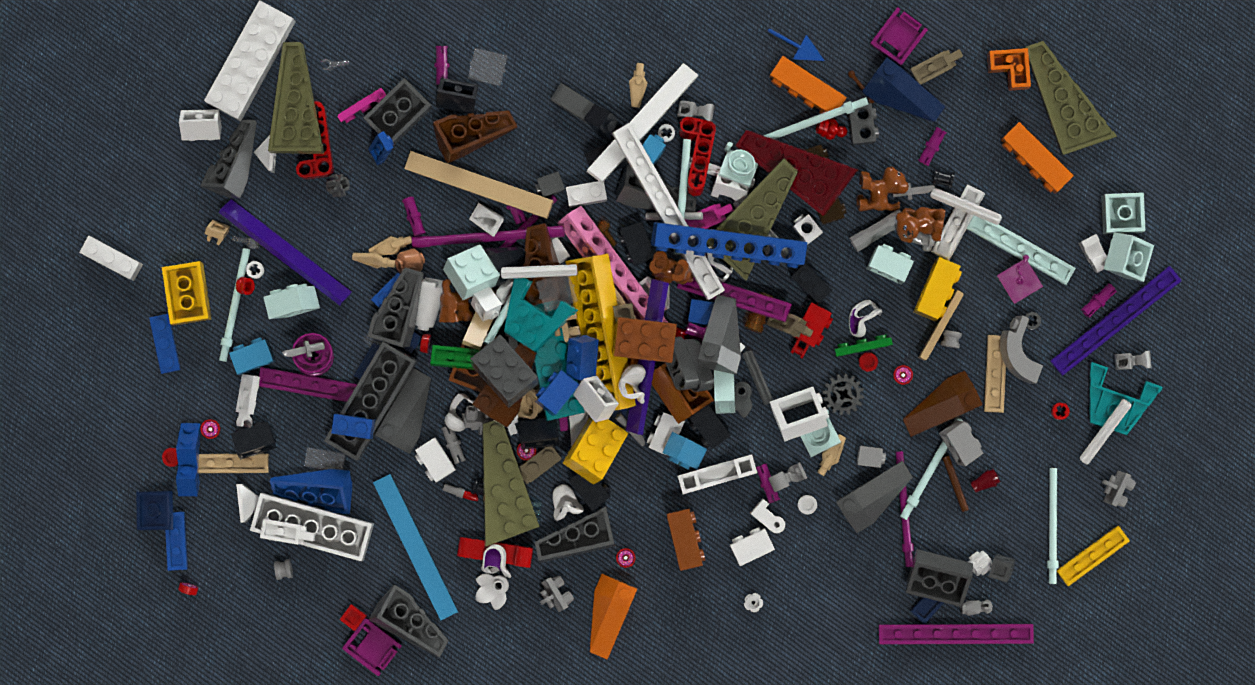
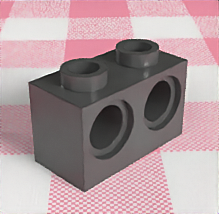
(857, 124)

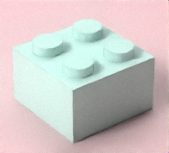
(1123, 213)
(1128, 257)
(890, 264)
(471, 271)
(291, 301)

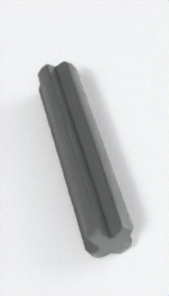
(757, 377)

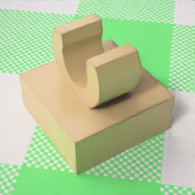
(216, 230)

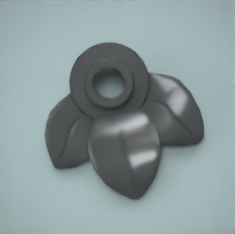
(743, 402)

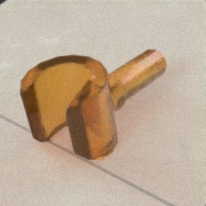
(603, 226)

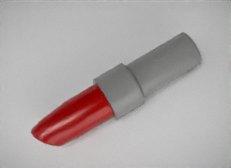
(460, 492)

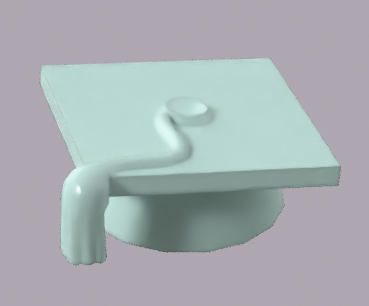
(738, 166)
(821, 439)

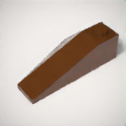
(464, 134)
(538, 253)
(947, 401)
(492, 405)

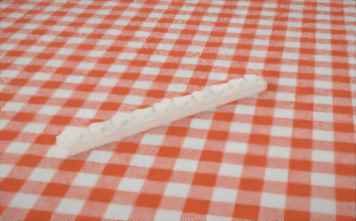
(665, 206)

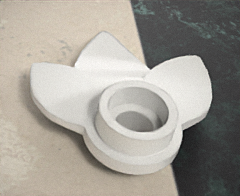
(490, 592)

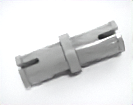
(454, 445)

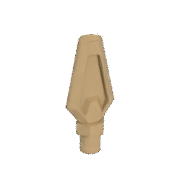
(637, 86)
(390, 245)
(373, 260)
(831, 456)

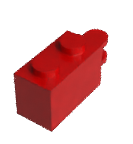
(816, 320)

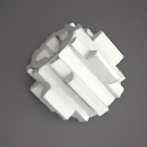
(981, 563)

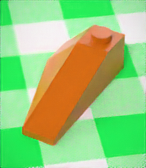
(610, 608)

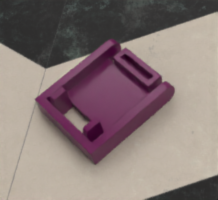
(900, 34)
(374, 649)

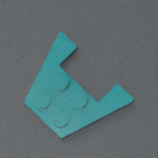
(529, 323)
(1104, 401)

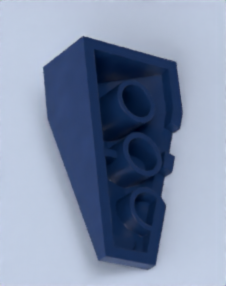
(900, 91)

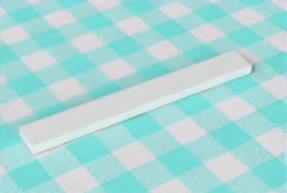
(645, 120)

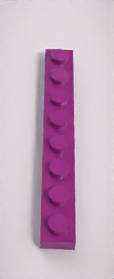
(956, 634)

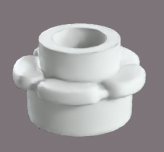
(753, 607)

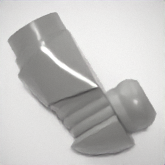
(925, 240)
(975, 607)

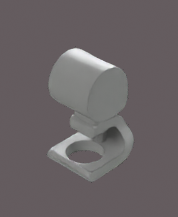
(689, 109)
(1127, 361)
(781, 479)

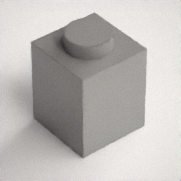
(870, 456)

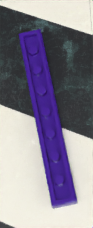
(285, 252)
(654, 312)
(1115, 320)

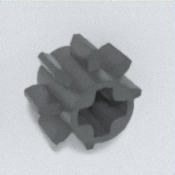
(337, 185)

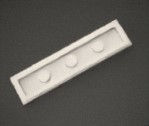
(956, 225)

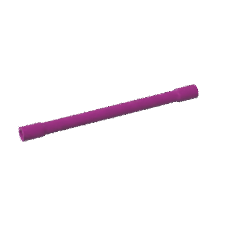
(428, 241)

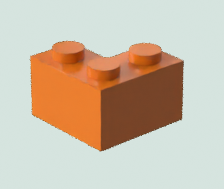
(1013, 62)

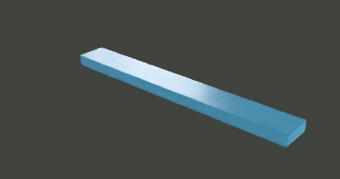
(415, 547)

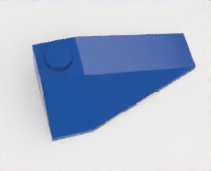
(322, 488)

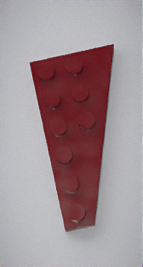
(818, 178)

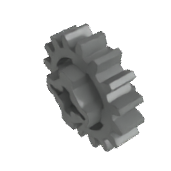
(838, 403)

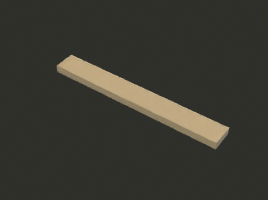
(479, 184)

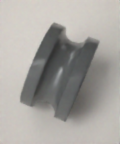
(1037, 320)

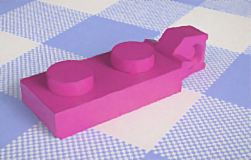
(363, 106)
(712, 216)

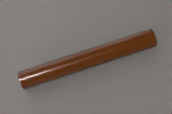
(955, 483)

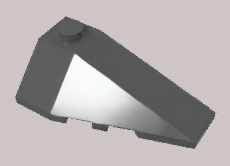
(231, 171)
(632, 193)
(398, 313)
(721, 340)
(404, 419)
(870, 500)
(405, 619)

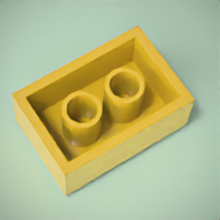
(938, 289)
(186, 293)
(595, 449)

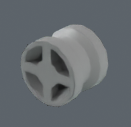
(951, 339)
(283, 569)

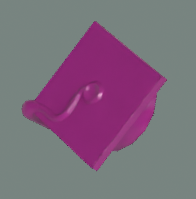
(1020, 280)

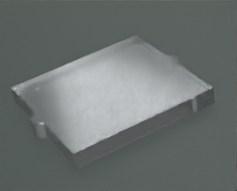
(487, 67)
(554, 290)

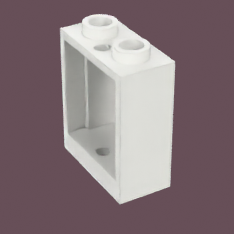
(804, 425)

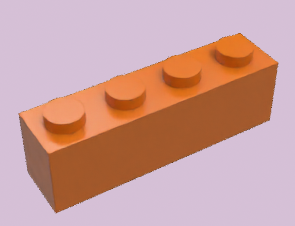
(806, 86)
(1036, 158)

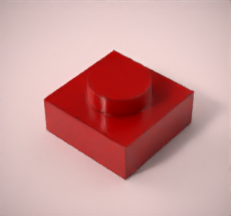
(353, 617)

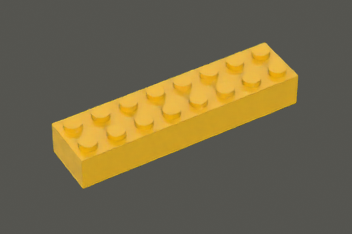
(596, 319)

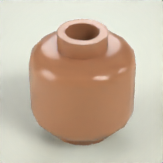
(409, 259)

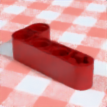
(699, 157)
(319, 158)
(515, 554)

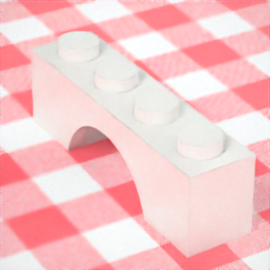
(717, 474)

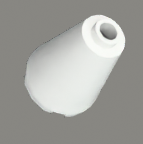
(429, 303)

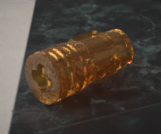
(756, 320)

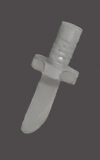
(916, 190)
(306, 349)
(622, 420)

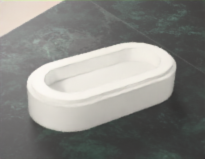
(504, 291)

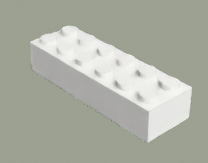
(250, 60)
(333, 531)

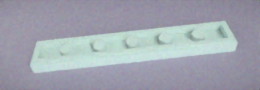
(1018, 247)

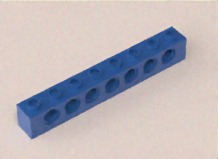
(795, 256)

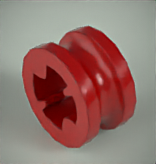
(245, 286)
(1066, 412)

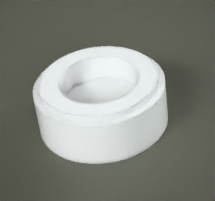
(807, 504)

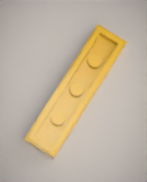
(1092, 555)

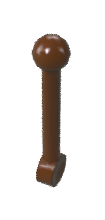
(851, 74)

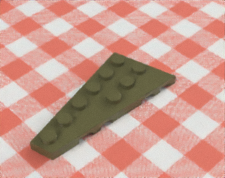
(1068, 108)
(294, 113)
(758, 212)
(504, 492)

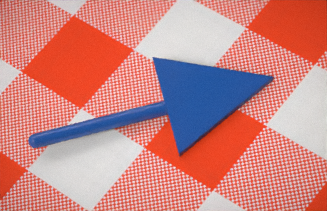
(805, 51)

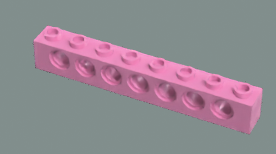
(591, 242)

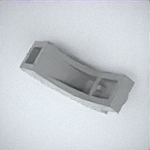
(1013, 354)

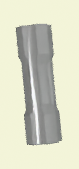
(874, 232)

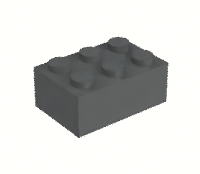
(398, 111)
(504, 371)
(939, 578)

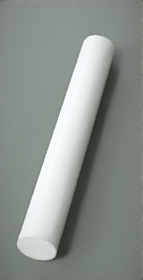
(688, 216)

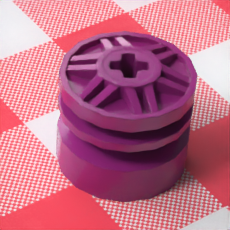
(321, 363)

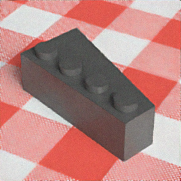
(581, 537)

